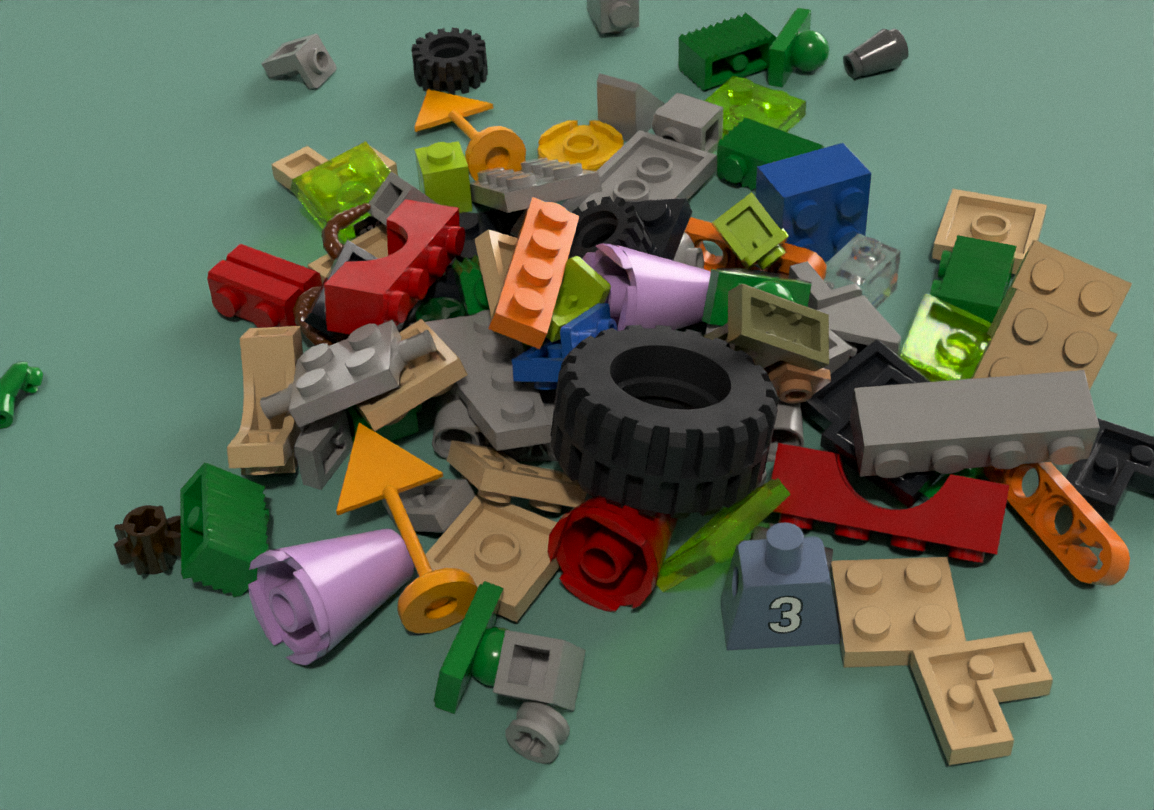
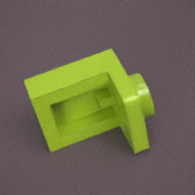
(751, 233)
(578, 292)

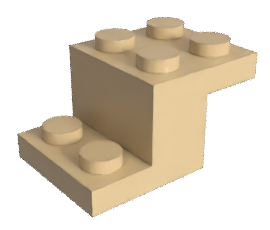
(1053, 318)

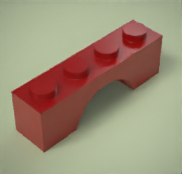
(420, 247)
(961, 514)

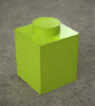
(444, 175)

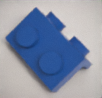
(544, 364)

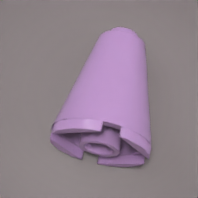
(650, 288)
(326, 588)

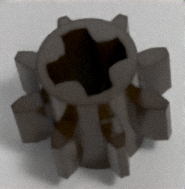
(148, 540)

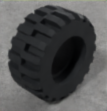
(663, 420)

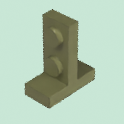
(774, 329)

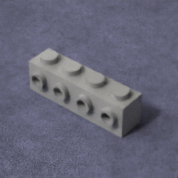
(973, 423)

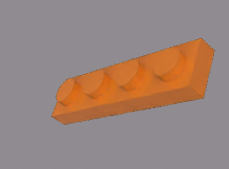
(535, 273)

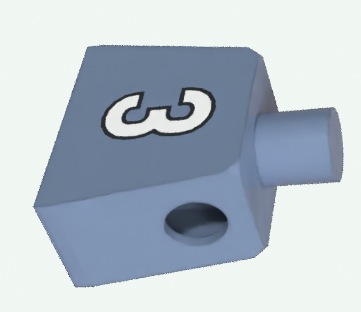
(779, 593)

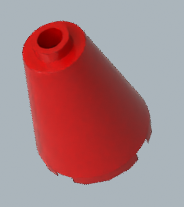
(610, 552)

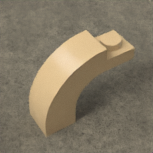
(268, 367)

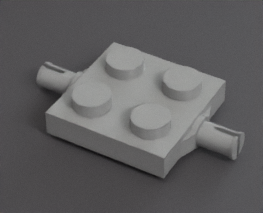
(347, 372)

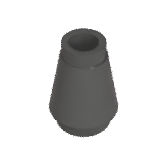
(878, 53)

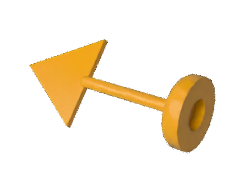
(488, 148)
(380, 472)

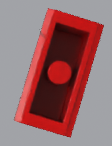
(259, 286)

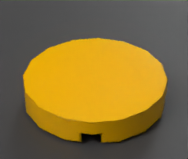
(580, 143)

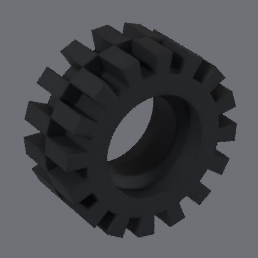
(450, 61)
(609, 224)

